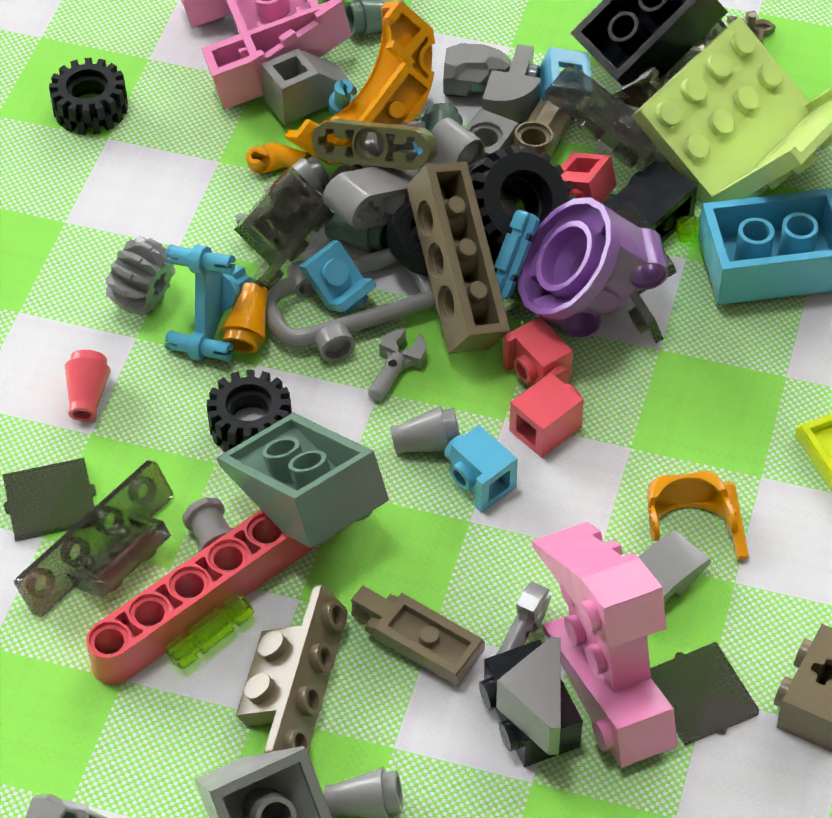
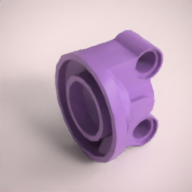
(588, 265)

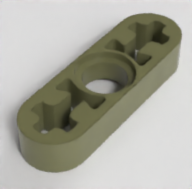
(391, 135)

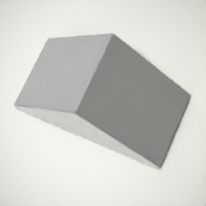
(532, 695)

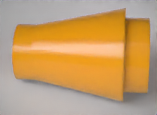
(247, 319)

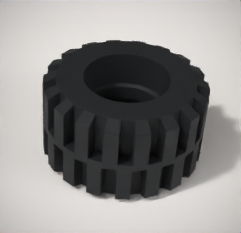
(525, 173)

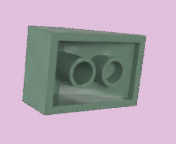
(307, 478)

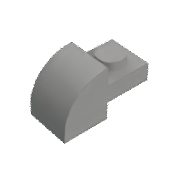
(517, 91)

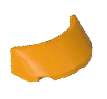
(397, 82)

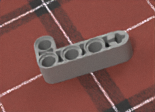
(375, 193)

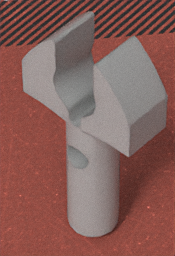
(389, 348)
(530, 613)

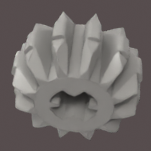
(139, 276)

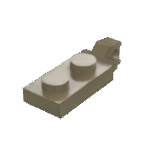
(418, 633)

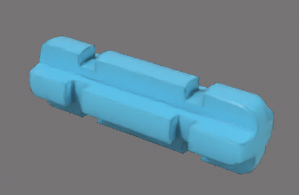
(515, 250)

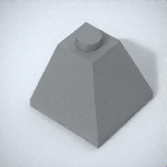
(264, 787)

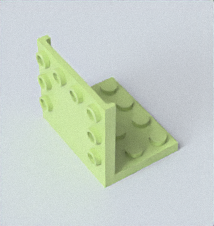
(736, 119)

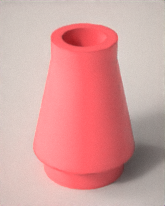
(86, 381)

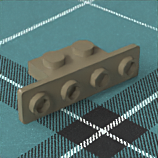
(293, 673)

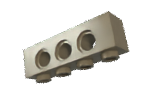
(457, 257)

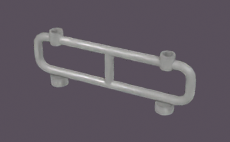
(334, 336)

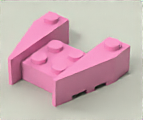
(265, 32)
(605, 642)

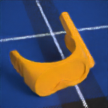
(700, 491)

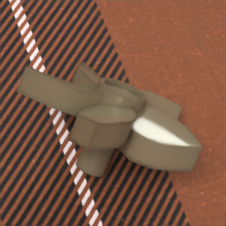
(758, 27)

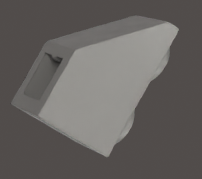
(299, 84)

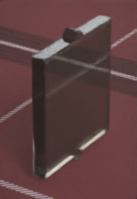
(48, 498)
(703, 693)

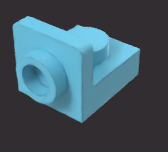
(337, 278)

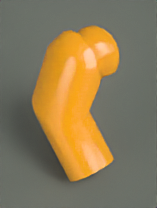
(273, 157)

